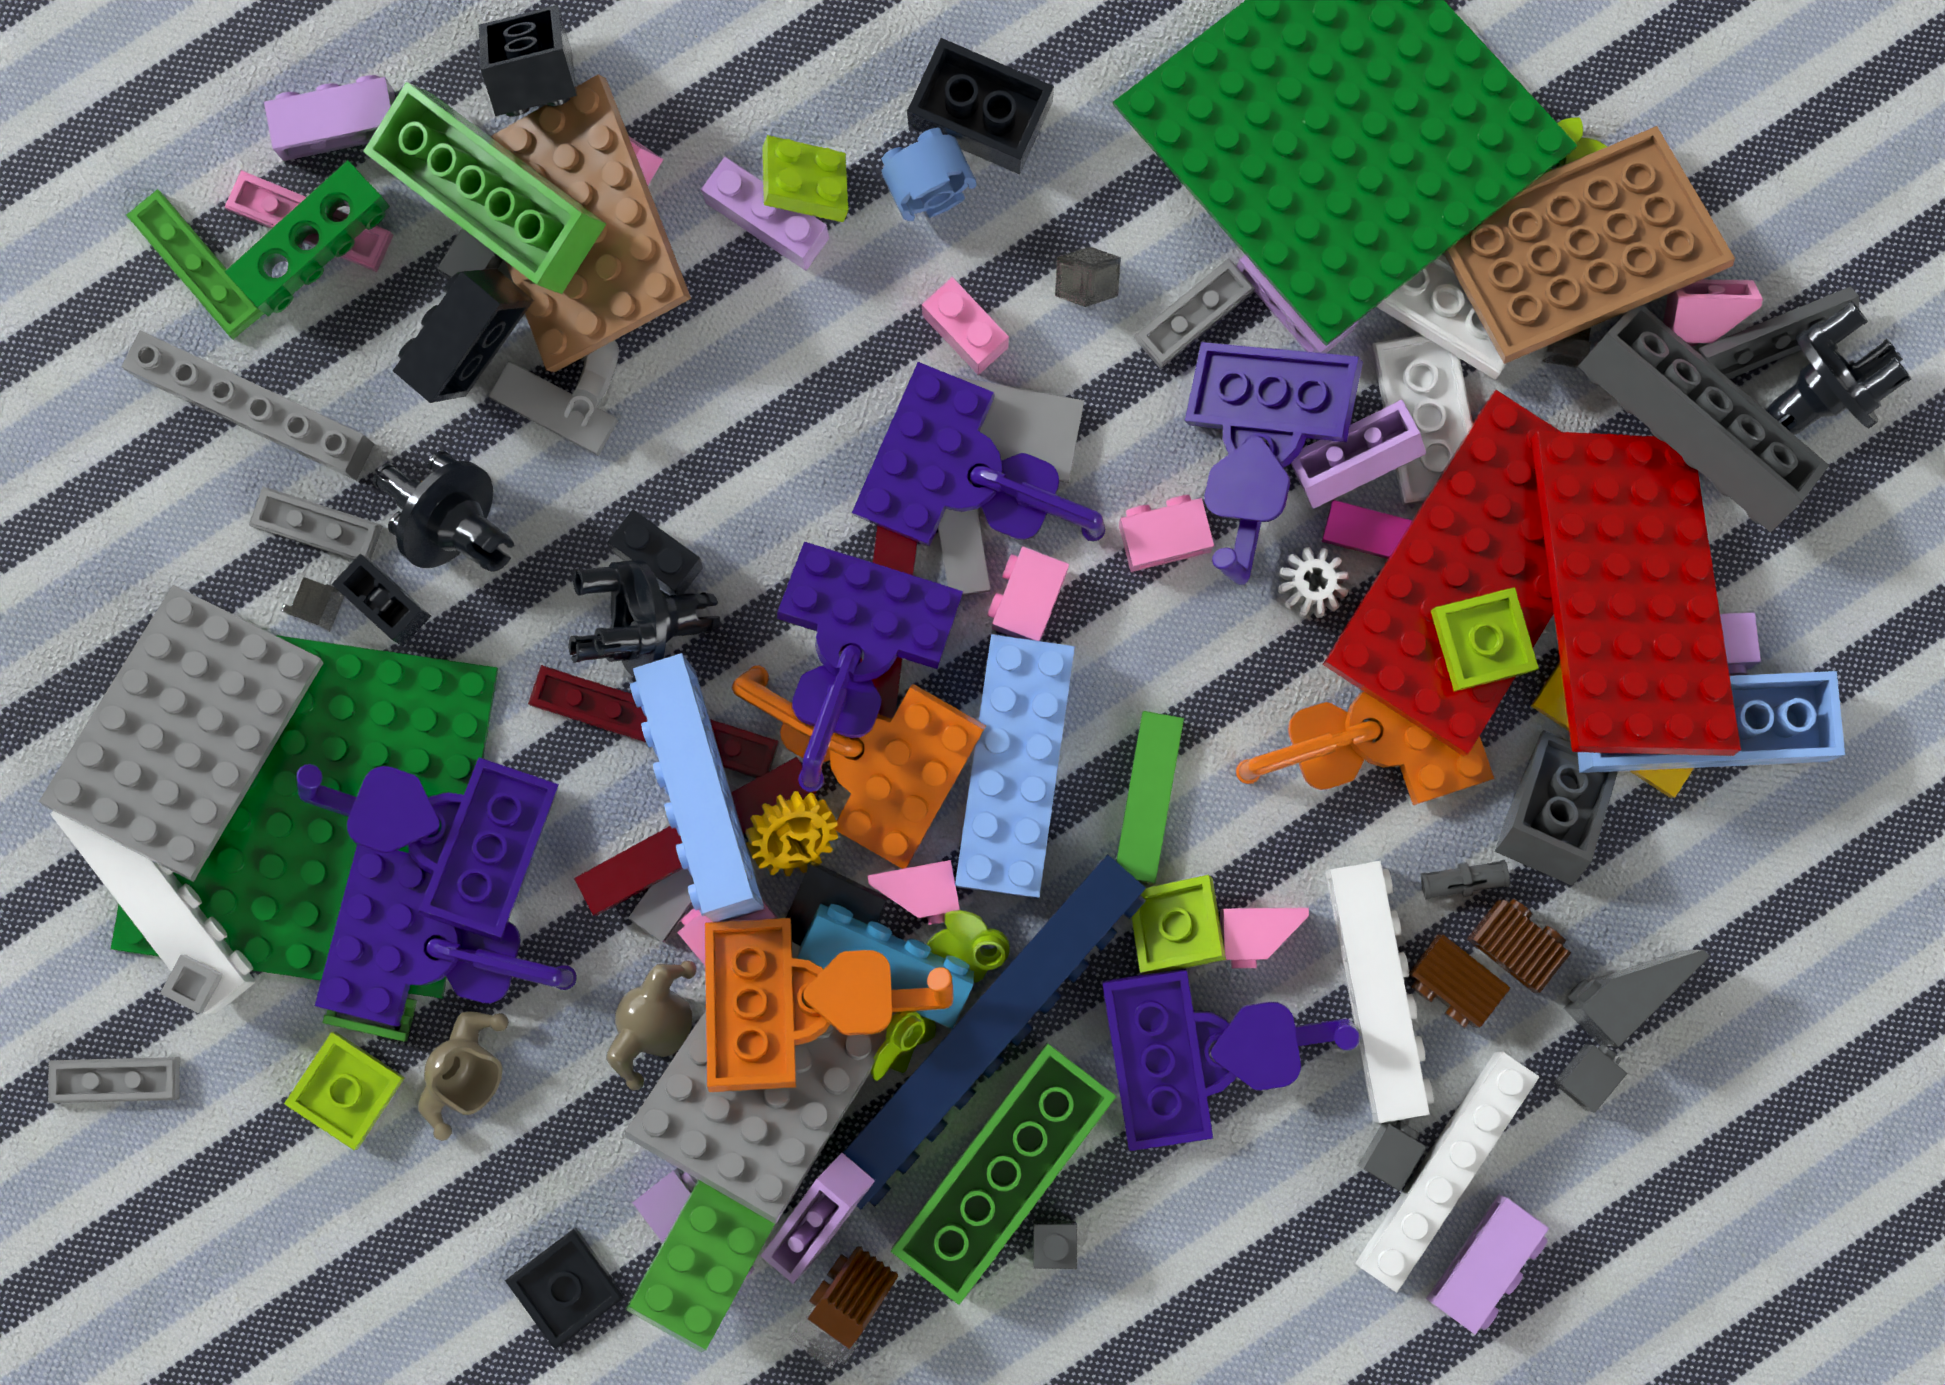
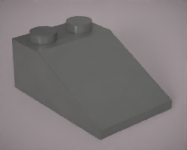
(1556, 812)
(1621, 1001)

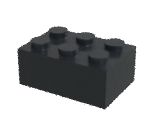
(527, 61)
(981, 104)
(461, 334)

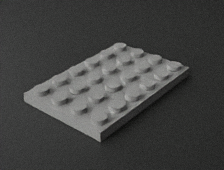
(181, 732)
(753, 1141)

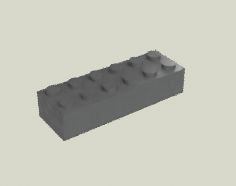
(1704, 417)

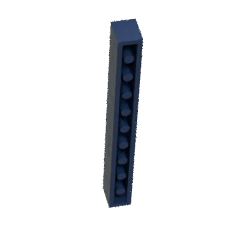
(993, 1023)

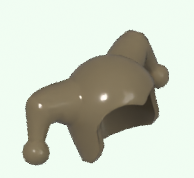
(651, 1021)
(461, 1072)

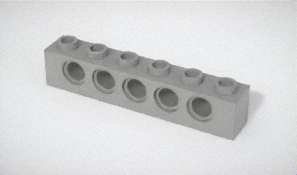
(248, 405)

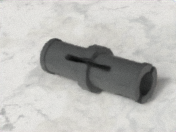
(1465, 879)

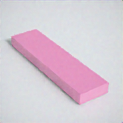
(270, 203)

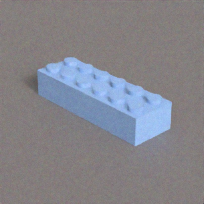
(1777, 719)
(1015, 767)
(697, 788)

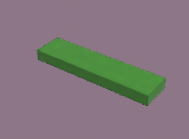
(194, 263)
(1149, 795)

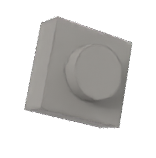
(191, 983)

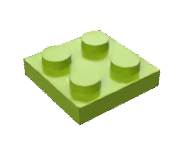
(804, 178)
(1484, 639)
(1178, 926)
(344, 1090)

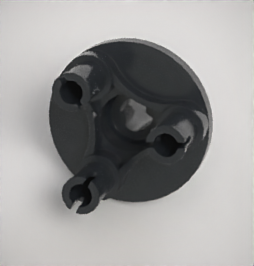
(1832, 382)
(445, 514)
(640, 615)

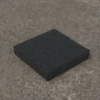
(828, 888)
(565, 1288)

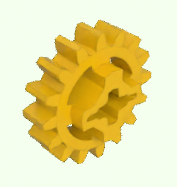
(791, 833)

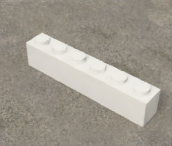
(163, 910)
(1378, 992)
(1447, 1170)

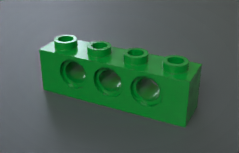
(285, 240)

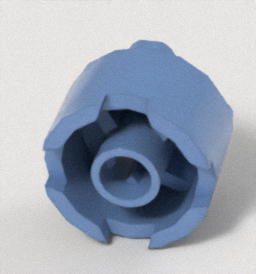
(927, 175)

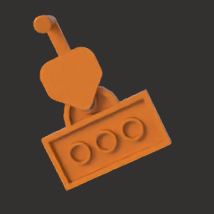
(1336, 742)
(903, 770)
(759, 1008)

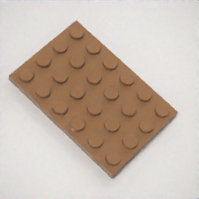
(1587, 246)
(631, 266)

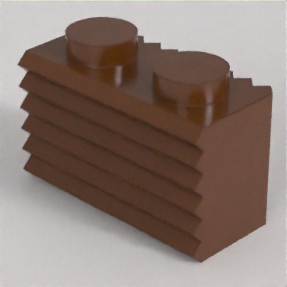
(1519, 944)
(1457, 982)
(852, 1297)

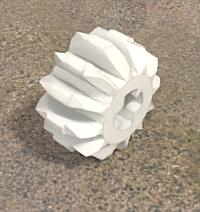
(1326, 577)

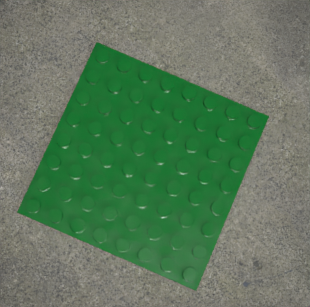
(1343, 142)
(286, 862)

